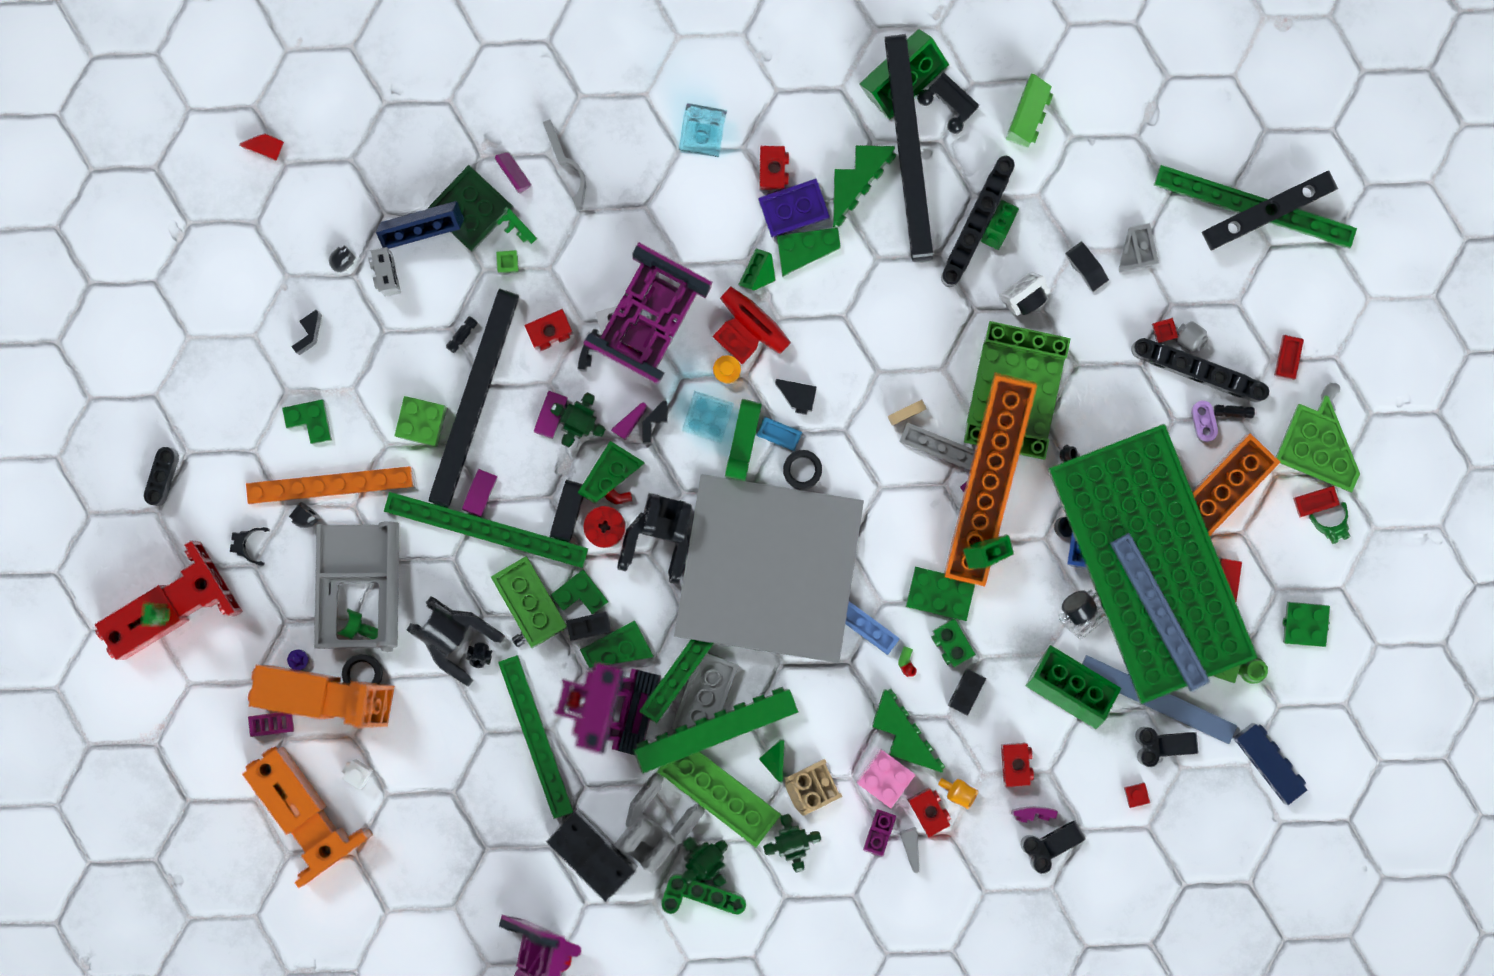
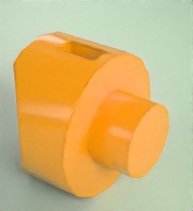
(726, 369)

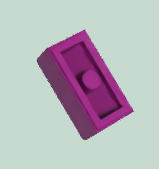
(513, 171)

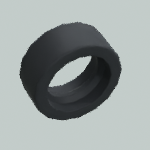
(802, 454)
(362, 658)

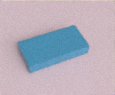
(779, 433)

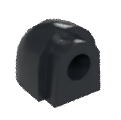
(341, 259)
(304, 516)

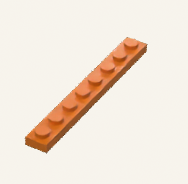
(329, 485)

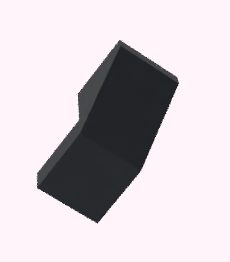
(1087, 265)
(311, 324)
(658, 415)

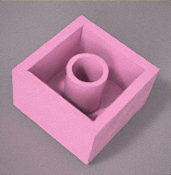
(885, 778)

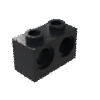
(589, 626)
(967, 692)

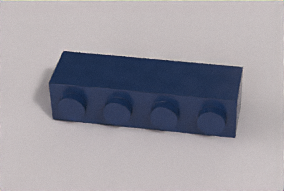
(420, 225)
(1270, 763)

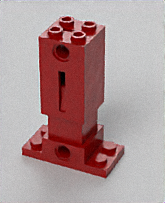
(183, 598)

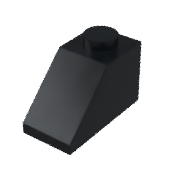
(797, 395)

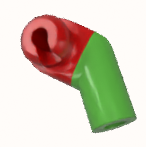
(905, 664)

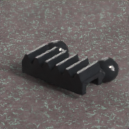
(953, 97)

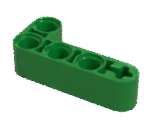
(743, 440)
(705, 897)

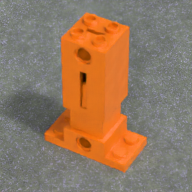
(320, 696)
(300, 812)

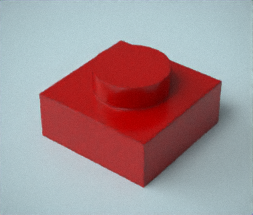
(1164, 330)
(1137, 795)

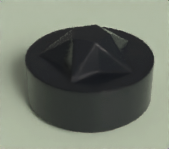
(1062, 527)

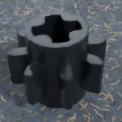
(479, 655)

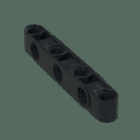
(1282, 204)
(977, 221)
(1200, 370)

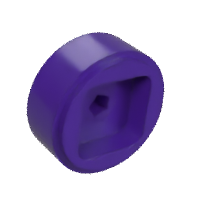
(298, 659)

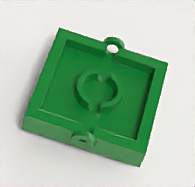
(1306, 624)

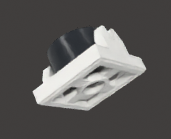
(1026, 294)

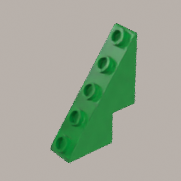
(852, 183)
(906, 742)

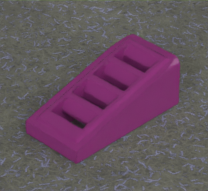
(628, 423)
(253, 728)

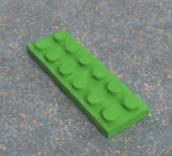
(722, 796)

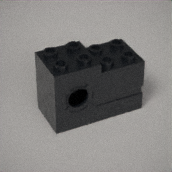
(592, 855)

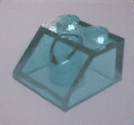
(702, 130)

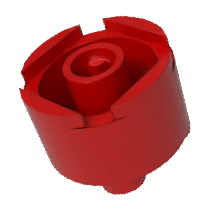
(614, 520)

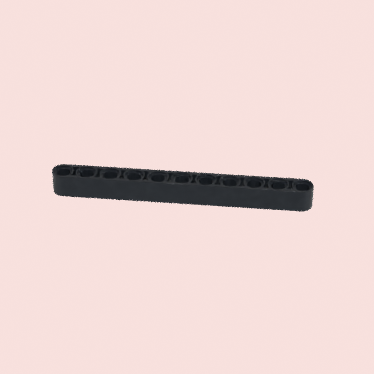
(908, 147)
(473, 398)

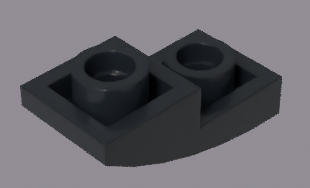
(585, 358)

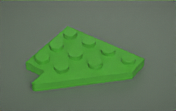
(1319, 447)

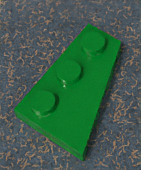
(806, 247)
(609, 471)
(618, 647)

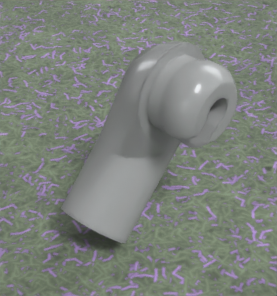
(1331, 391)

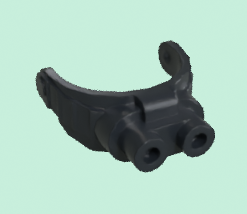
(240, 544)

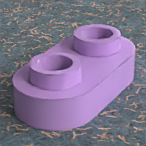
(1204, 421)

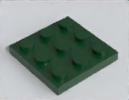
(479, 206)

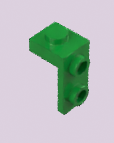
(1000, 225)

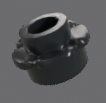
(1068, 453)

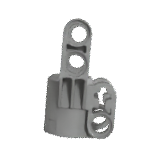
(646, 838)

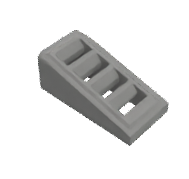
(910, 842)

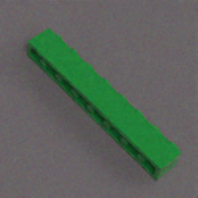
(715, 730)

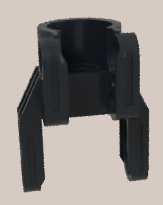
(664, 520)
(445, 633)

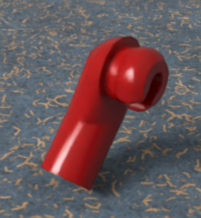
(617, 498)

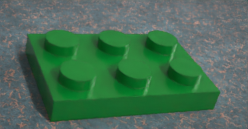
(939, 595)

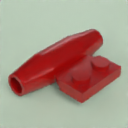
(749, 326)

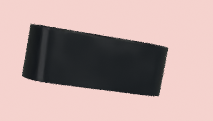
(169, 470)
(567, 511)

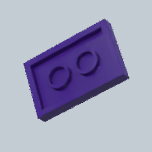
(793, 208)

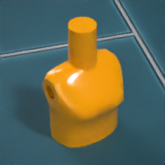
(959, 792)

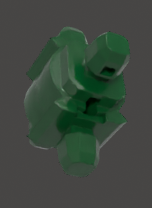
(577, 420)
(792, 843)
(704, 862)

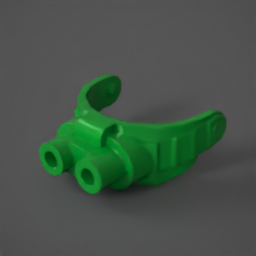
(1336, 532)

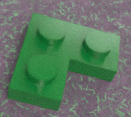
(310, 414)
(580, 588)

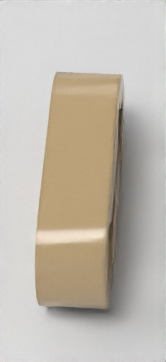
(907, 412)

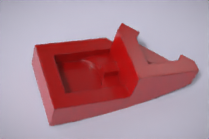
(264, 145)

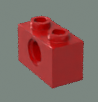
(773, 155)
(536, 330)
(1010, 753)
(933, 824)

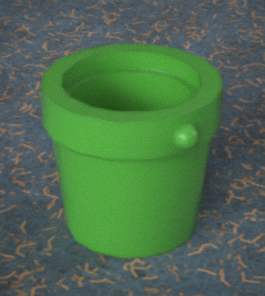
(1253, 671)

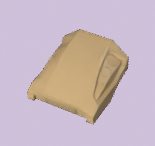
(811, 788)

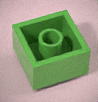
(420, 421)

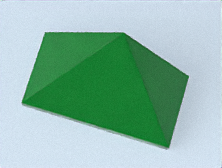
(759, 271)
(774, 760)

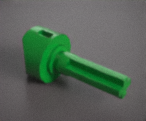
(356, 626)

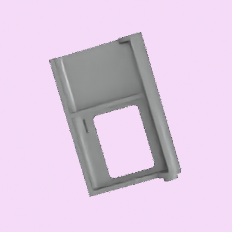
(356, 556)

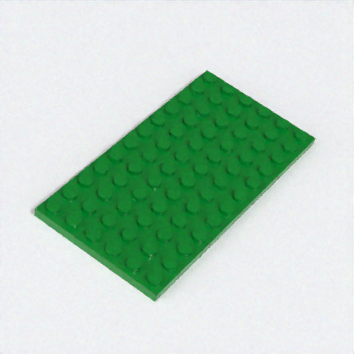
(1144, 492)

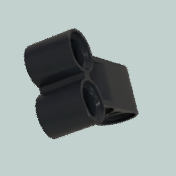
(1165, 745)
(1053, 844)

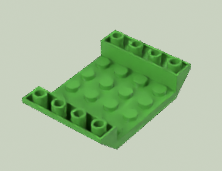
(1026, 356)

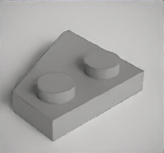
(1138, 249)

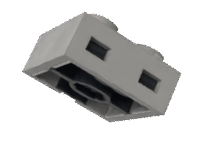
(385, 270)

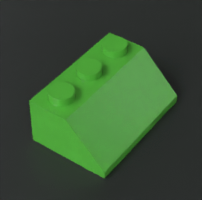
(1030, 111)

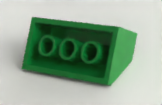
(925, 66)
(1073, 687)

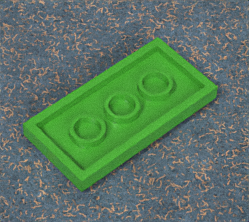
(529, 602)

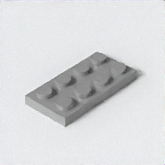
(705, 691)

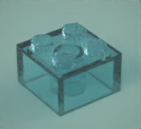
(707, 417)

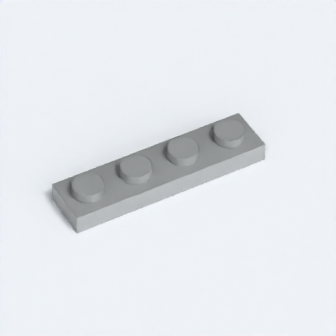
(937, 446)

